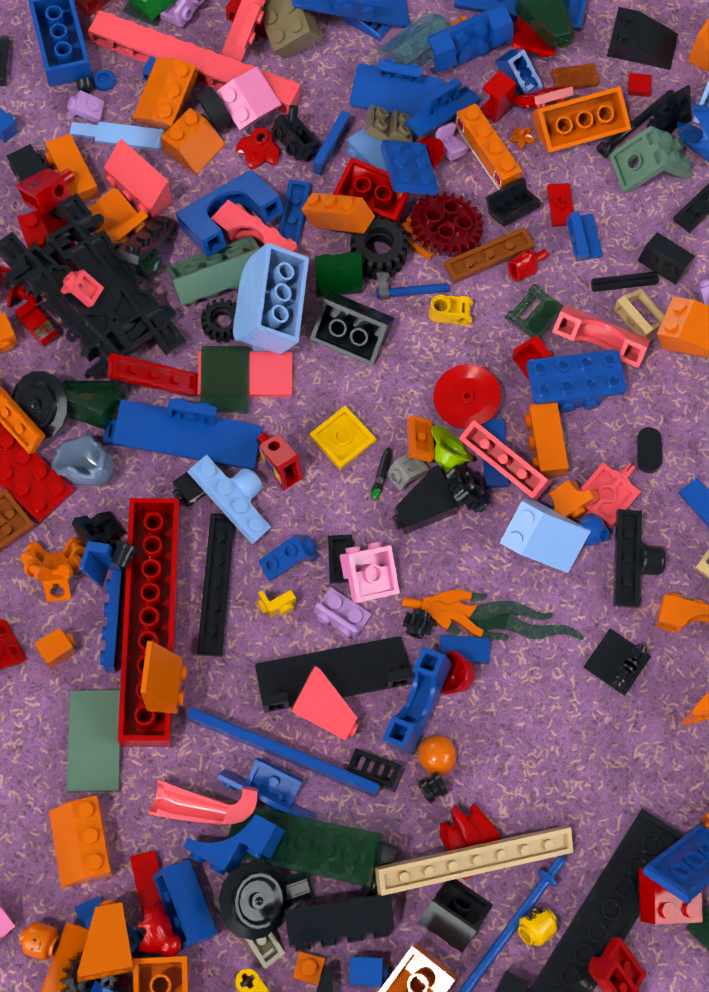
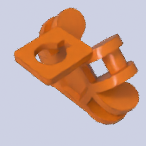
(53, 567)

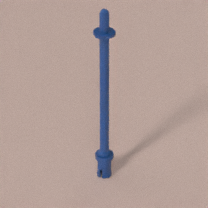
(547, 879)

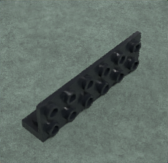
(349, 669)

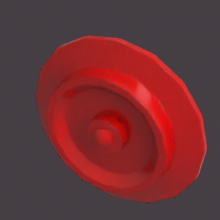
(467, 395)

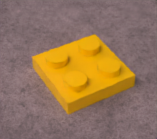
(342, 437)

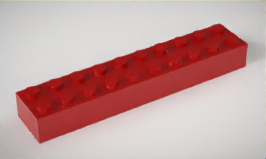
(148, 614)

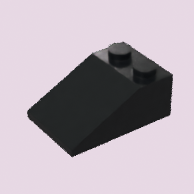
(641, 39)

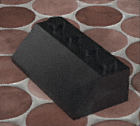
(339, 921)

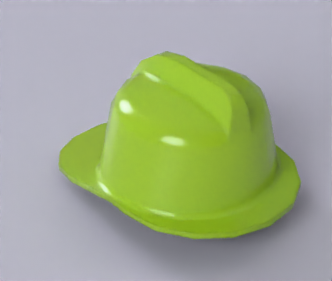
(448, 449)

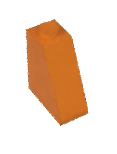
(106, 944)

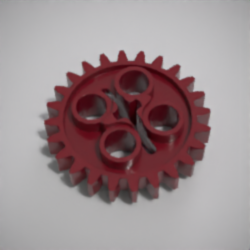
(446, 224)

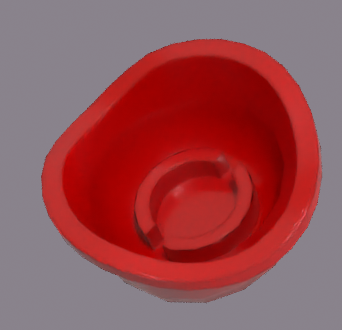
(463, 673)

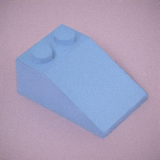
(544, 535)

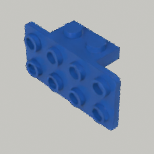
(392, 87)
(576, 379)

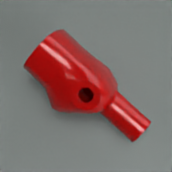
(525, 264)

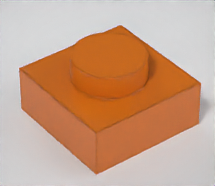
(308, 968)

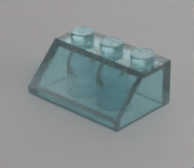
(412, 43)

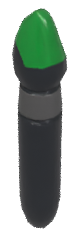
(381, 473)

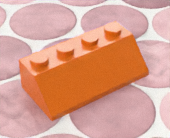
(581, 119)

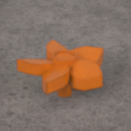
(522, 137)

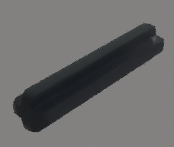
(624, 281)

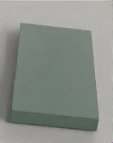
(93, 741)

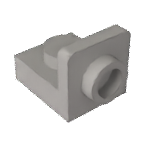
(406, 470)

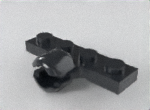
(632, 559)

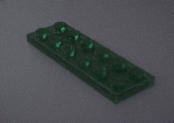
(319, 848)

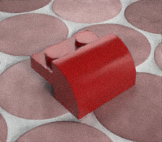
(617, 969)

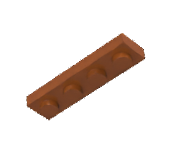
(488, 255)

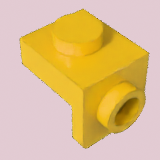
(282, 604)

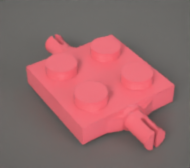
(614, 492)

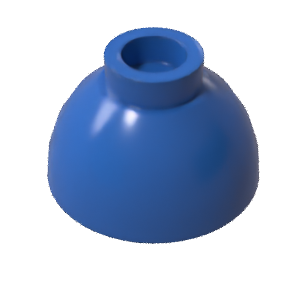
(598, 529)

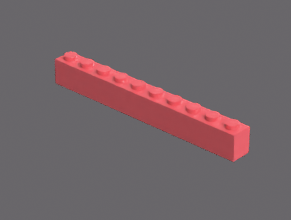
(212, 68)

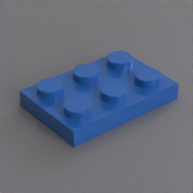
(409, 167)

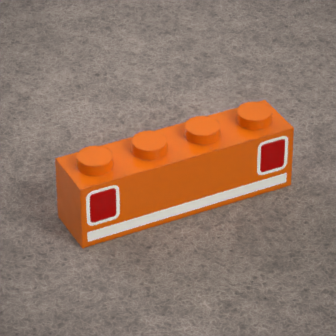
(487, 146)

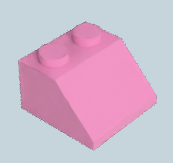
(248, 98)

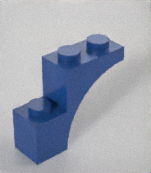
(257, 839)

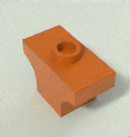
(571, 500)

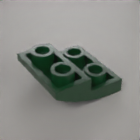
(338, 274)

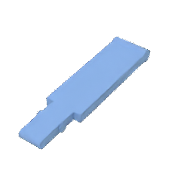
(112, 133)

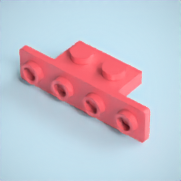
(243, 28)

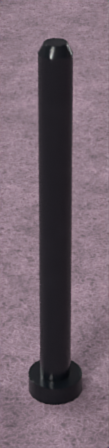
(605, 149)

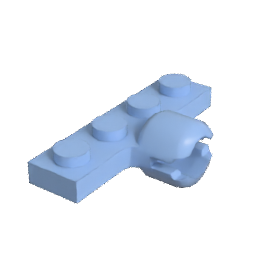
(232, 496)

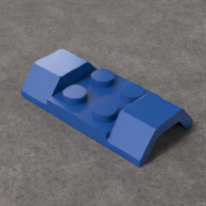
(470, 38)

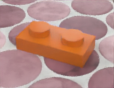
(420, 438)

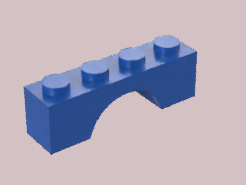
(428, 679)

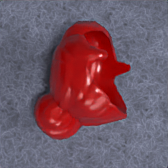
(159, 932)

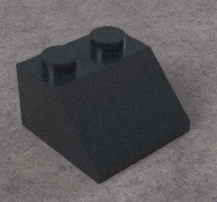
(455, 914)

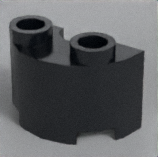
(99, 529)

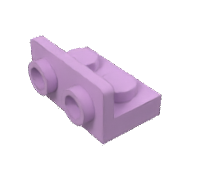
(342, 613)

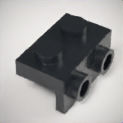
(512, 202)

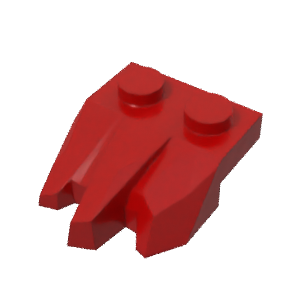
(467, 829)

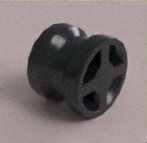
(432, 787)

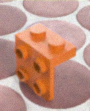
(119, 216)

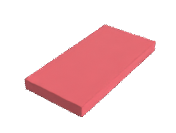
(268, 374)

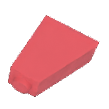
(324, 706)

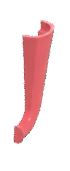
(189, 806)

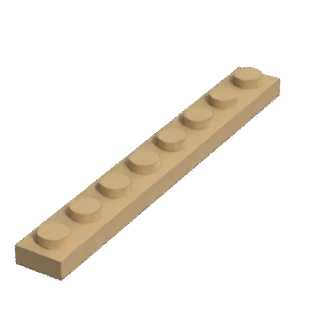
(473, 860)

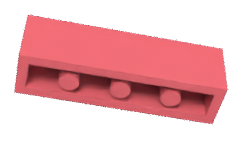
(505, 460)

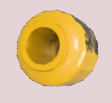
(537, 926)

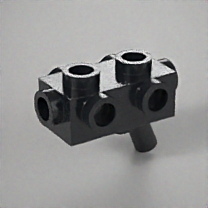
(295, 136)

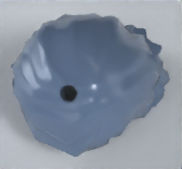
(83, 461)

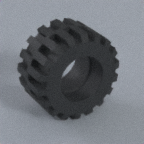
(385, 232)

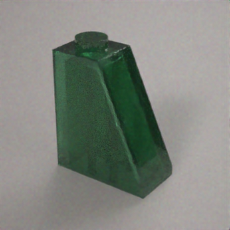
(548, 20)
(93, 401)

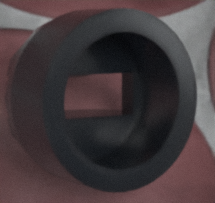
(85, 84)

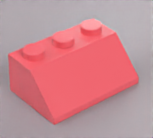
(137, 180)

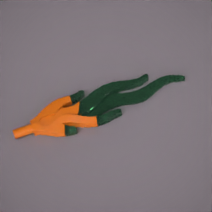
(479, 618)

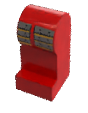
(36, 323)

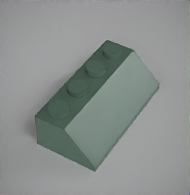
(208, 276)

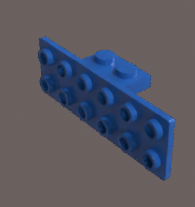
(378, 11)
(187, 432)

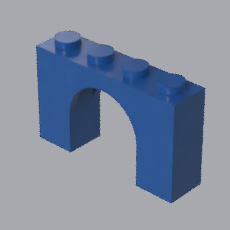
(245, 190)

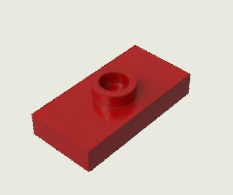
(559, 203)

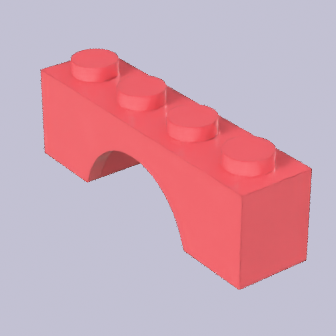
(238, 224)
(584, 327)

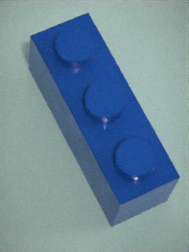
(185, 904)

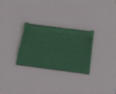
(225, 378)

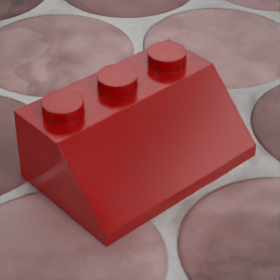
(374, 187)
(37, 226)

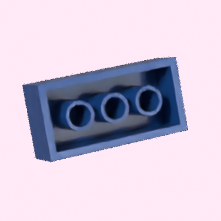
(60, 41)

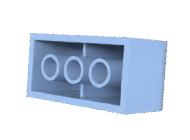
(271, 299)

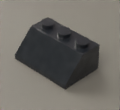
(351, 328)

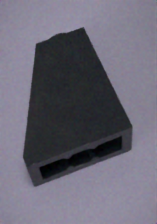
(425, 503)

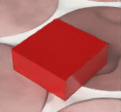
(639, 85)

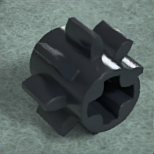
(418, 623)

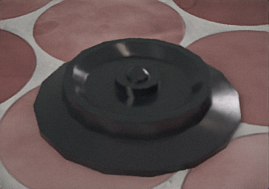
(43, 401)
(253, 900)

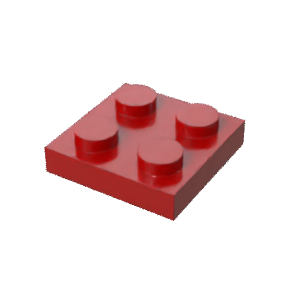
(541, 97)

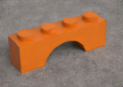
(677, 612)

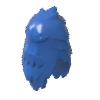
(695, 137)

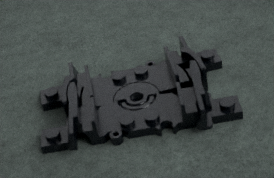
(119, 302)

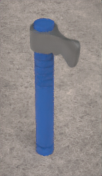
(384, 292)

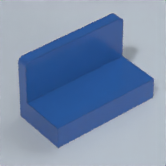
(583, 236)
(97, 561)

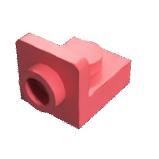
(82, 287)

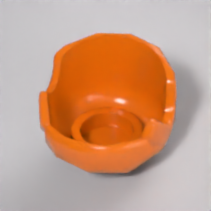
(437, 755)

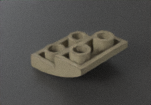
(386, 126)

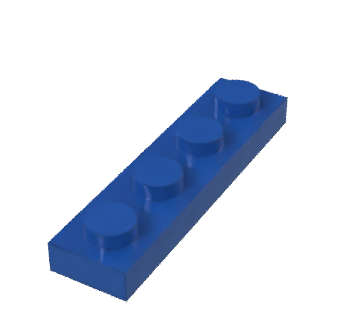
(111, 632)

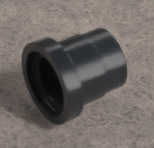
(123, 554)

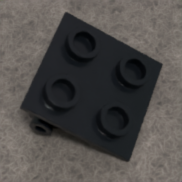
(672, 110)
(617, 661)

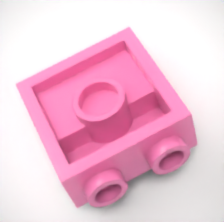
(370, 572)

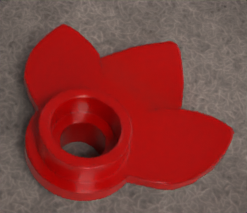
(258, 151)

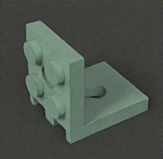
(656, 153)

